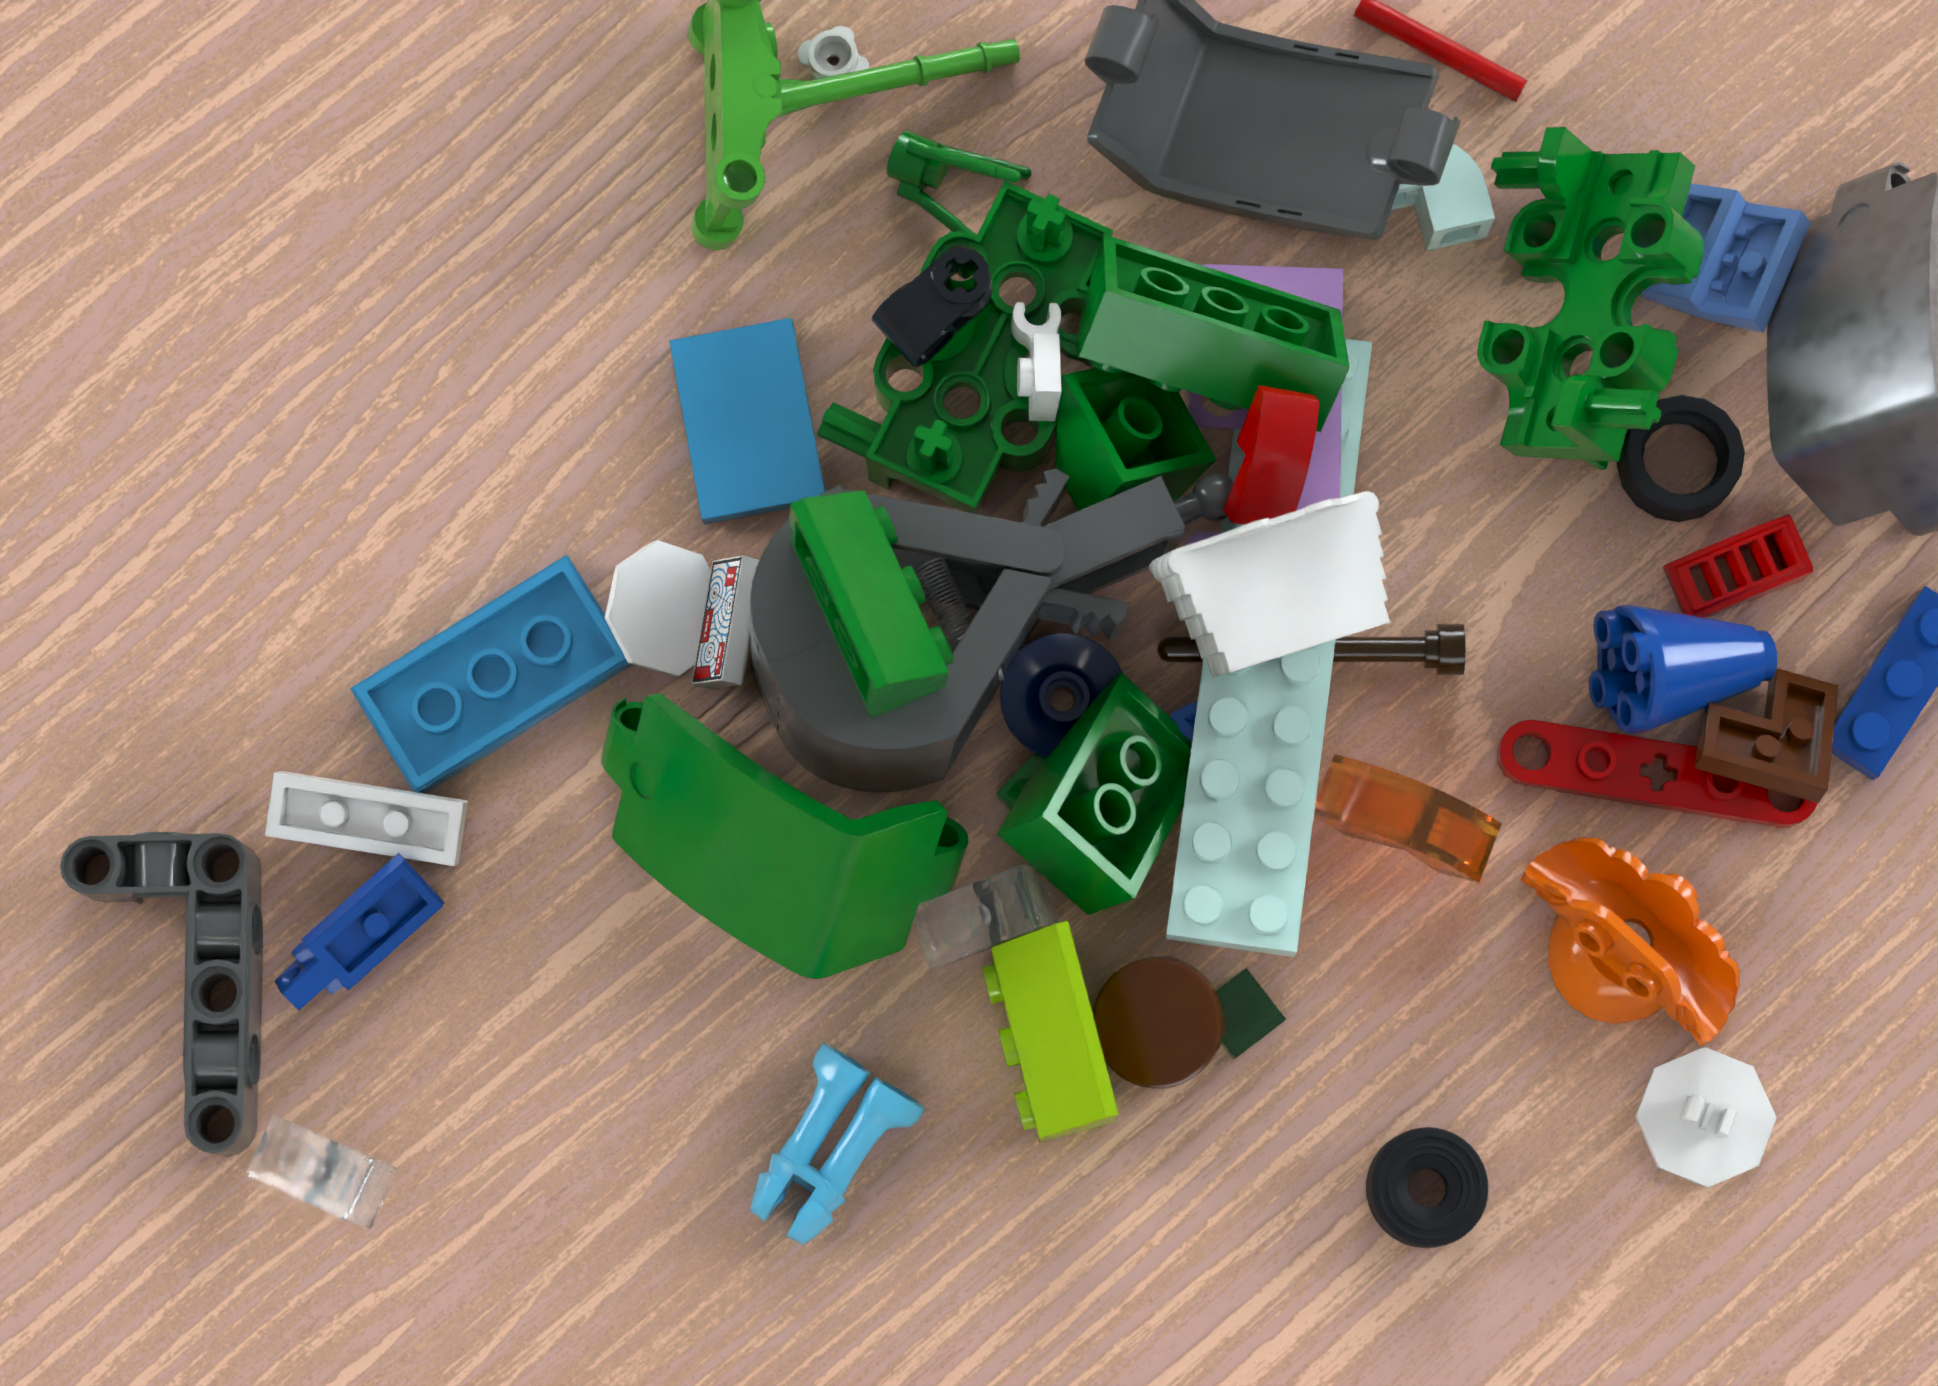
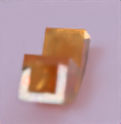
(1408, 816)

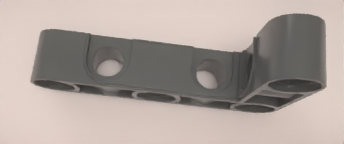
(221, 944)

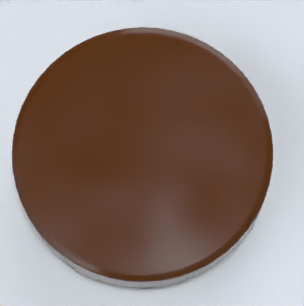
(1158, 1022)

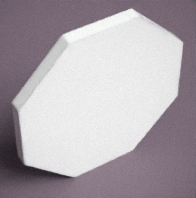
(659, 607)
(1705, 1117)

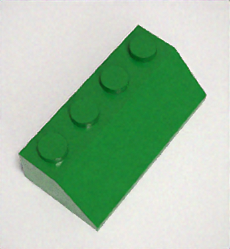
(1207, 330)

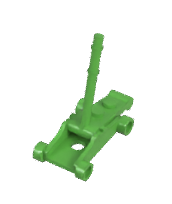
(747, 96)

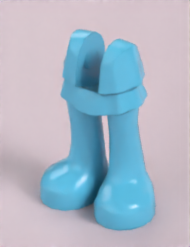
(837, 1084)

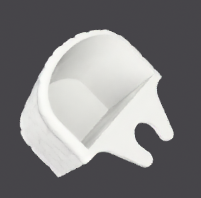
(1280, 583)

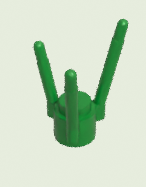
(925, 162)

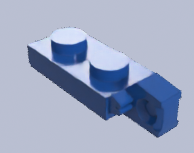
(359, 933)

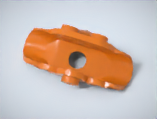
(1606, 965)

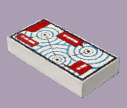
(725, 624)

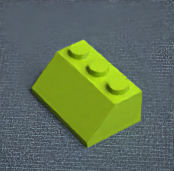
(1050, 1034)

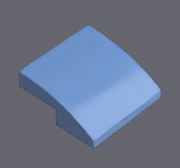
(1743, 259)

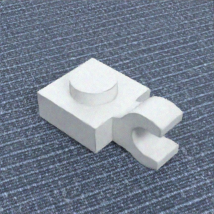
(1040, 373)

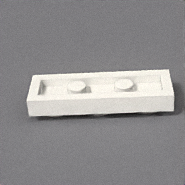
(366, 818)

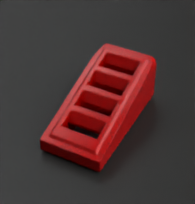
(1789, 549)

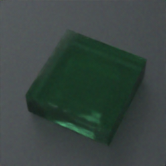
(1247, 1013)

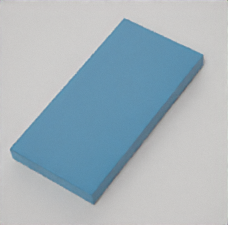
(491, 676)

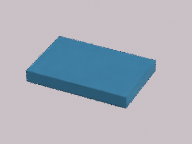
(747, 420)

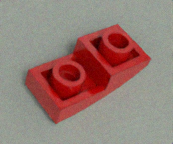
(1278, 453)

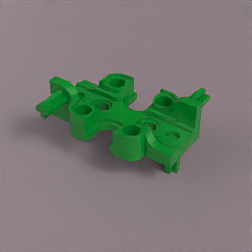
(1562, 241)
(918, 436)

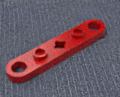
(1609, 769)

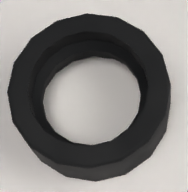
(1720, 432)

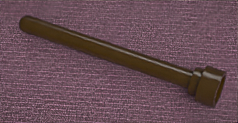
(1437, 649)

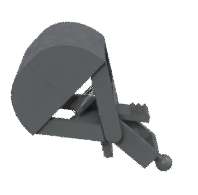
(963, 560)

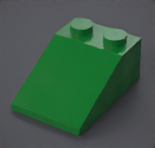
(1103, 799)

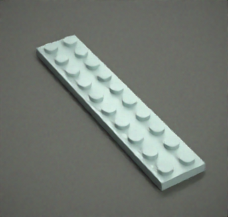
(1258, 769)

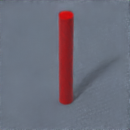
(1441, 48)

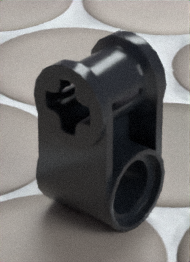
(926, 311)

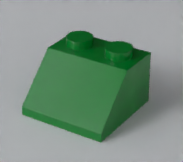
(1124, 433)

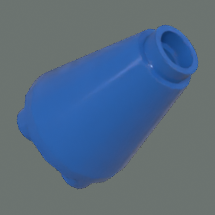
(1672, 664)

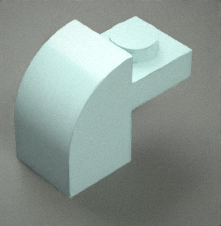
(1453, 209)

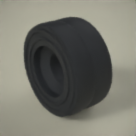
(1464, 1187)

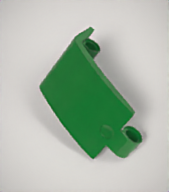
(763, 854)

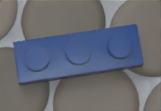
(1891, 690)

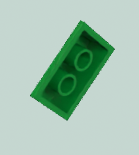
(869, 599)

